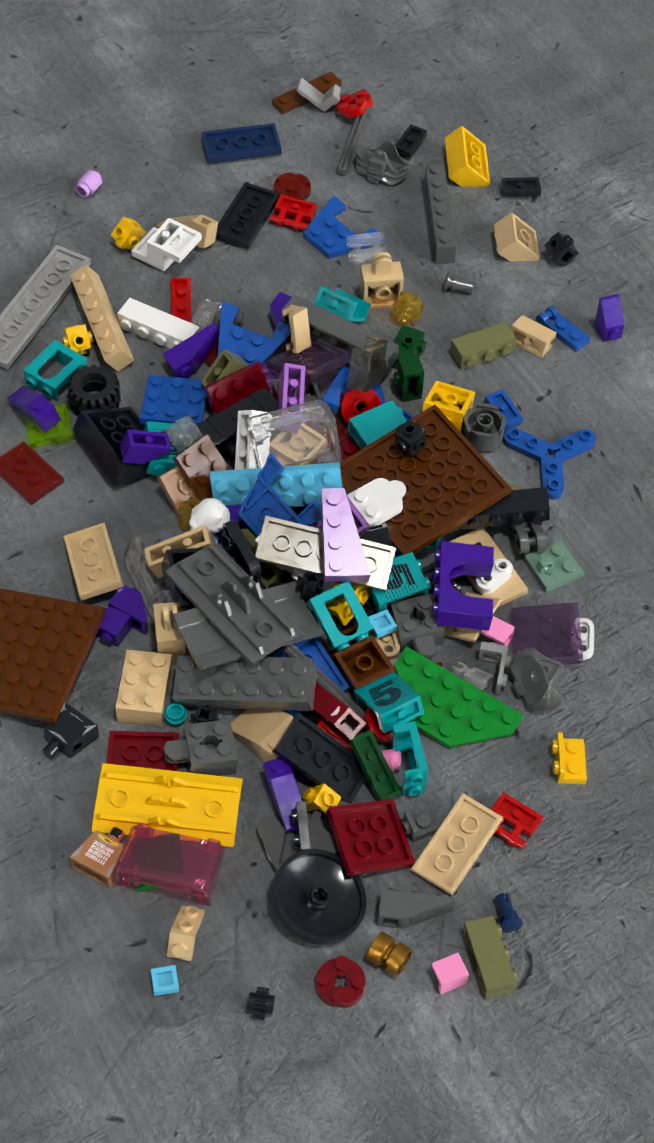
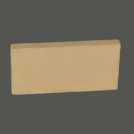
(93, 561)
(512, 588)
(457, 844)

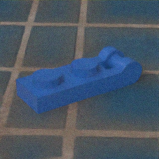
(566, 331)

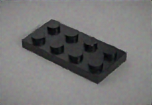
(246, 215)
(320, 757)

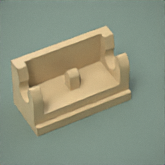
(298, 327)
(532, 336)

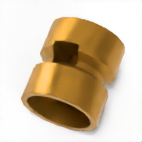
(388, 953)

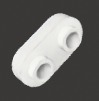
(497, 577)
(587, 638)

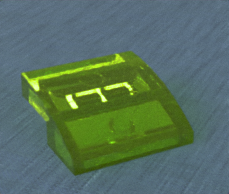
(57, 434)

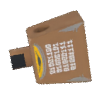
(98, 856)

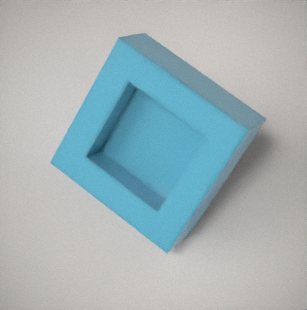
(382, 624)
(164, 980)

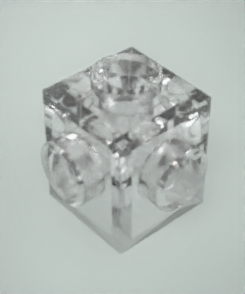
(183, 433)

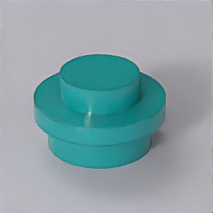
(175, 714)

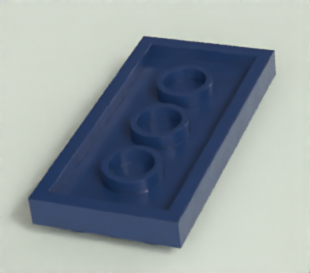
(241, 143)

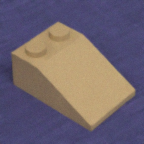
(261, 731)

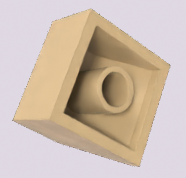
(516, 239)

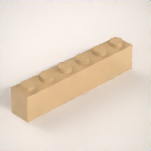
(101, 318)

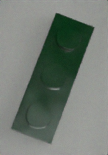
(375, 766)

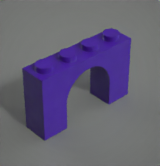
(451, 606)

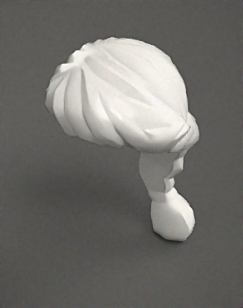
(209, 513)

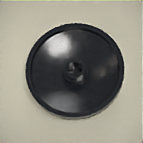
(318, 897)

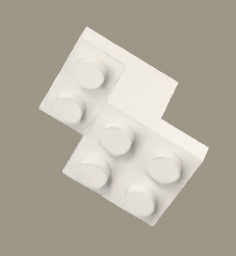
(166, 244)

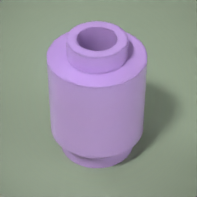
(88, 183)

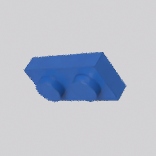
(506, 407)

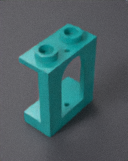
(63, 355)
(336, 639)
(407, 740)

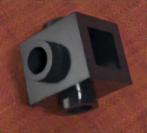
(561, 248)
(410, 438)

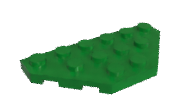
(452, 707)

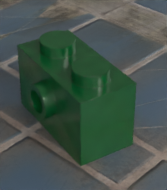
(410, 342)
(409, 377)

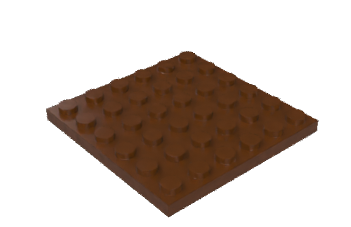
(442, 482)
(42, 651)

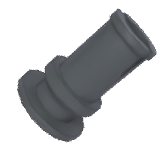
(458, 284)

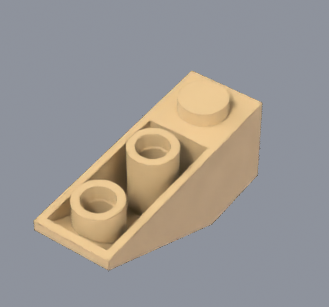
(201, 224)

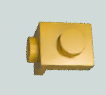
(320, 798)

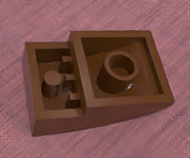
(361, 661)

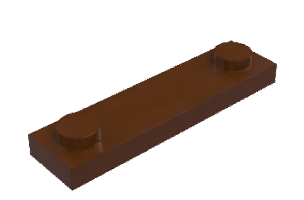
(292, 98)

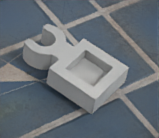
(473, 676)

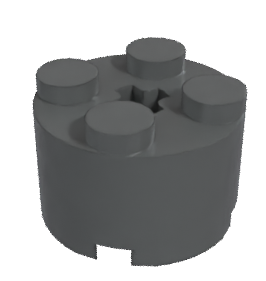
(484, 427)

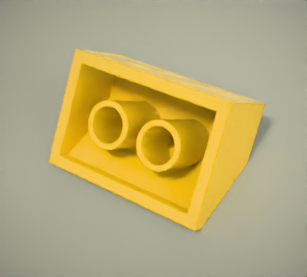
(466, 159)

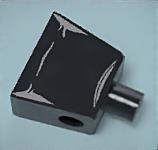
(69, 733)

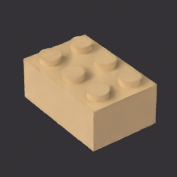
(144, 688)

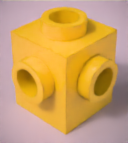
(127, 233)
(72, 333)

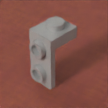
(320, 100)
(496, 654)

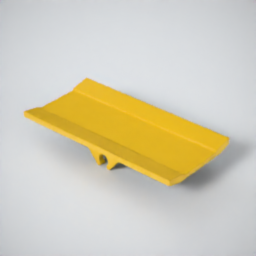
(168, 801)

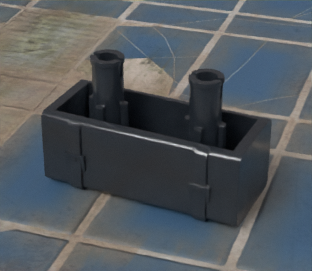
(223, 425)

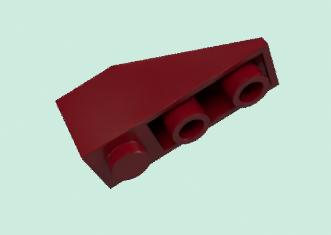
(336, 714)

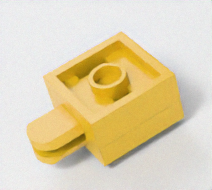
(451, 401)

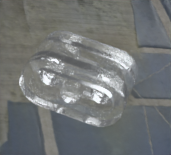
(358, 255)

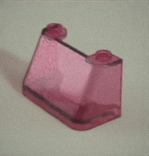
(170, 862)

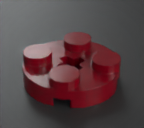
(338, 996)

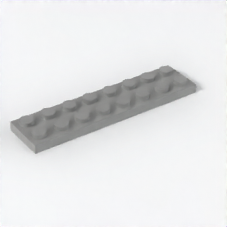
(37, 302)

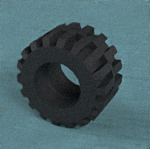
(90, 380)

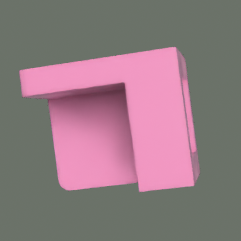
(499, 632)
(450, 973)

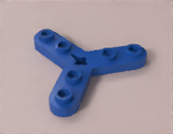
(538, 449)

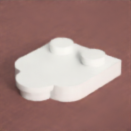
(378, 500)

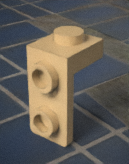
(184, 932)

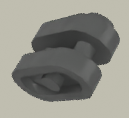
(536, 535)

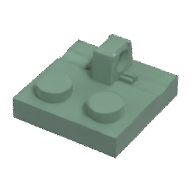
(553, 566)

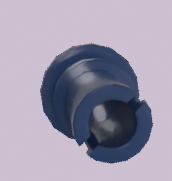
(508, 916)

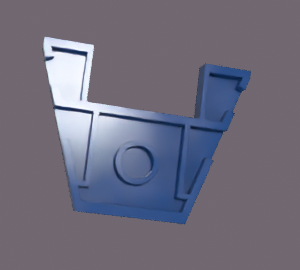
(328, 233)
(246, 343)
(339, 386)
(265, 501)

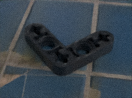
(234, 537)

